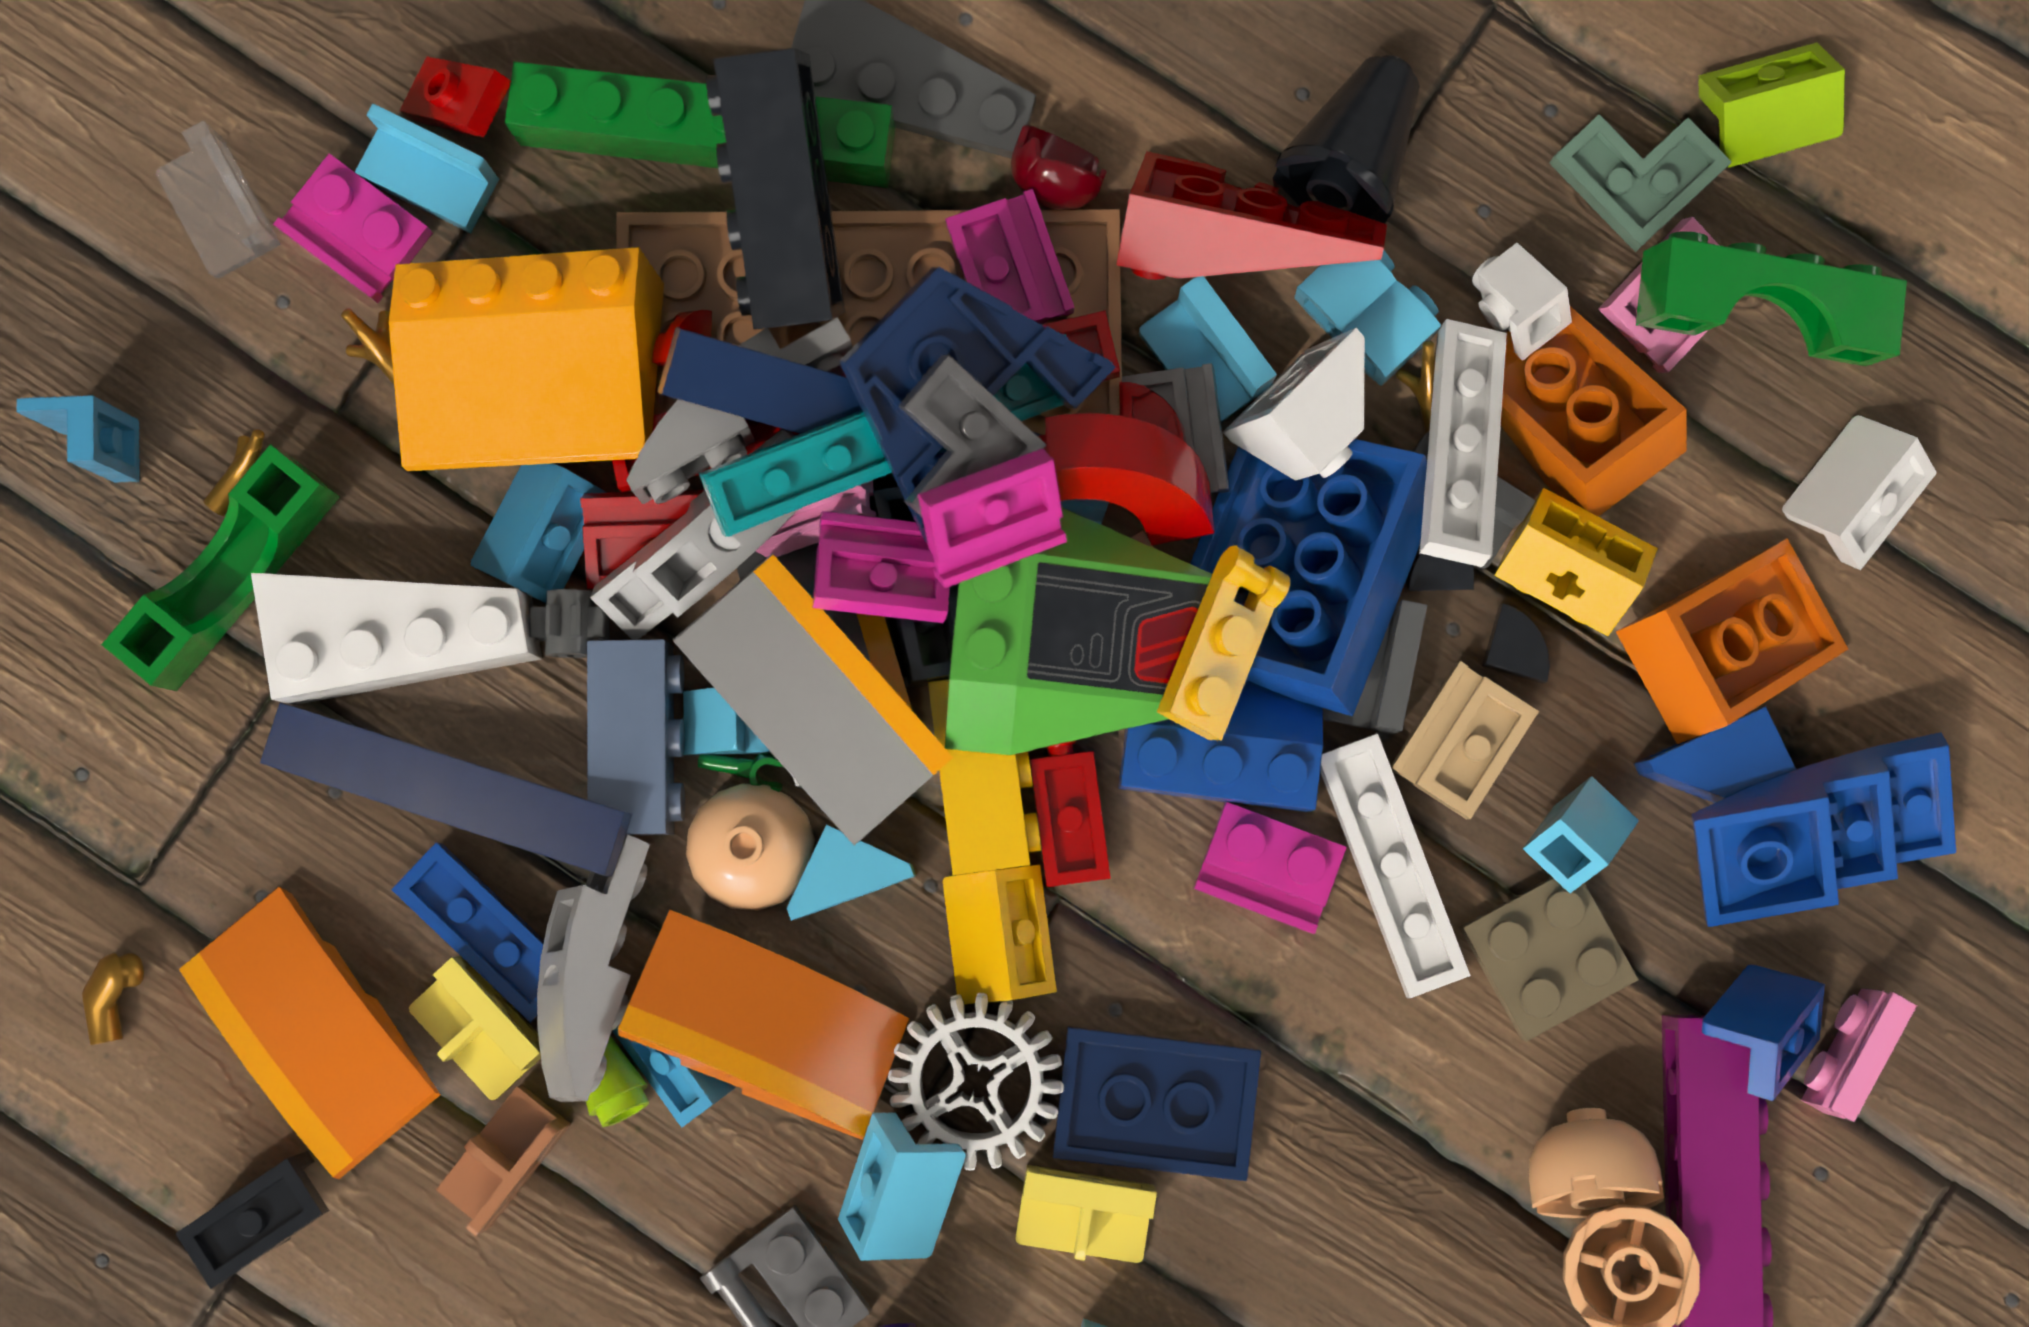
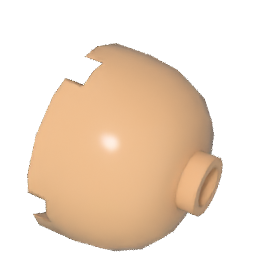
(749, 846)
(1592, 1166)
(1630, 1269)

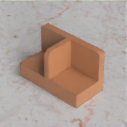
(502, 1158)

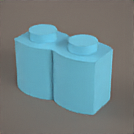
(1376, 304)

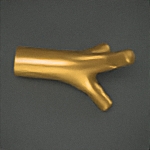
(376, 343)
(1422, 387)
(245, 456)

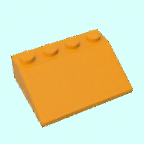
(525, 358)

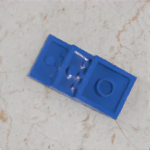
(1824, 830)

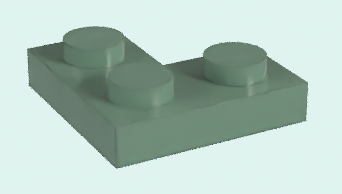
(1635, 192)

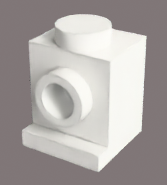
(1522, 299)

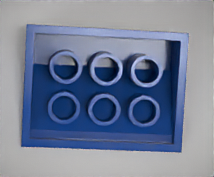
(1346, 557)

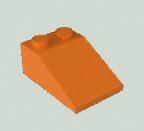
(1589, 417)
(1732, 642)

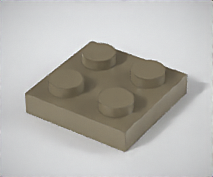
(1548, 955)

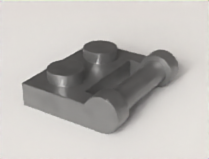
(798, 1273)

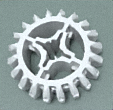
(1004, 1128)

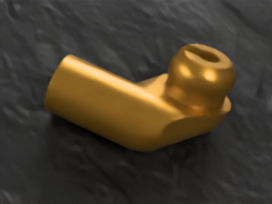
(104, 990)

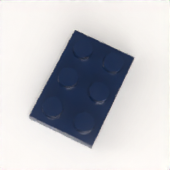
(1157, 1103)

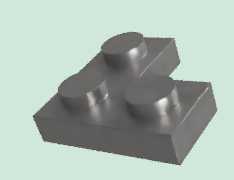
(966, 423)

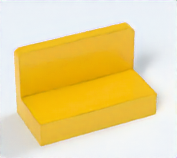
(999, 934)

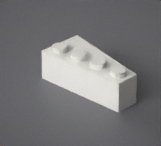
(371, 635)

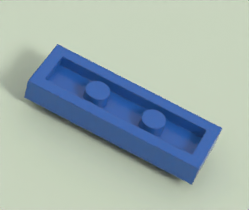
(476, 925)

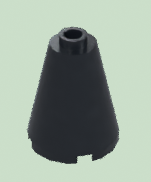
(1354, 143)

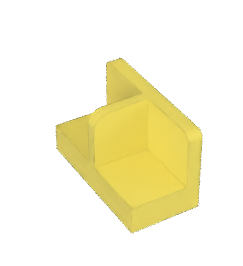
(477, 1028)
(1085, 1214)

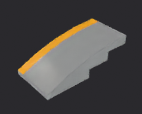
(812, 699)

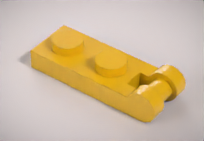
(1222, 644)

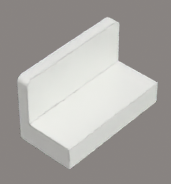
(1861, 488)

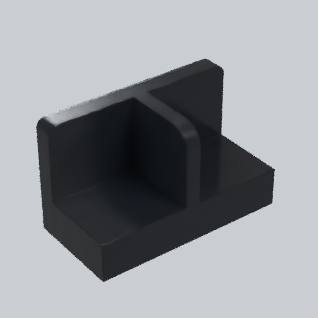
(253, 1220)

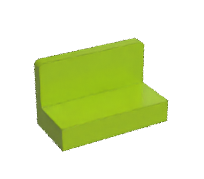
(1776, 103)

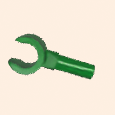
(741, 767)

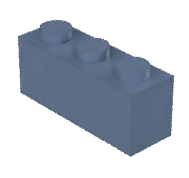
(635, 732)

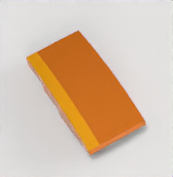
(764, 1024)
(309, 1033)

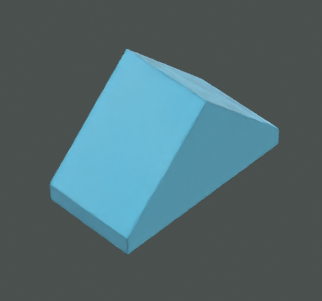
(844, 872)

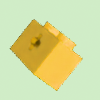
(1576, 562)

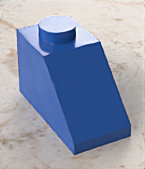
(1722, 759)

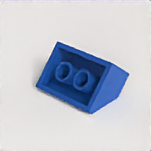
(1263, 760)

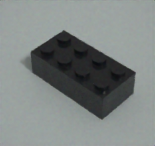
(778, 188)

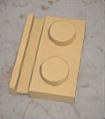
(1463, 740)

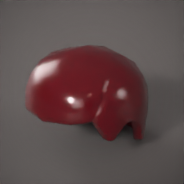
(1055, 169)

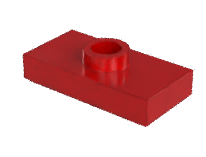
(455, 96)

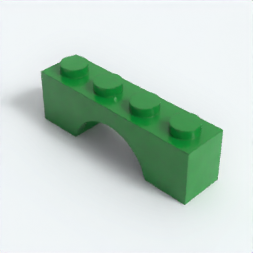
(1841, 312)
(185, 619)

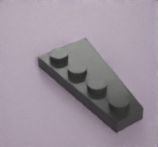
(931, 88)

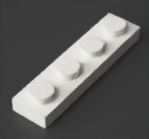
(1463, 443)
(1392, 866)

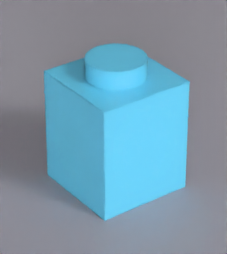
(1581, 835)

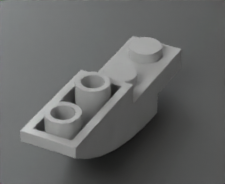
(702, 437)
(679, 565)
(577, 990)

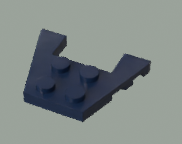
(979, 334)

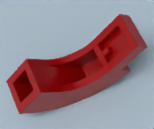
(1132, 467)

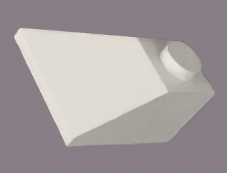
(1308, 411)

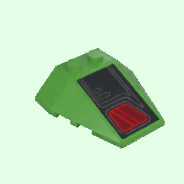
(1068, 641)

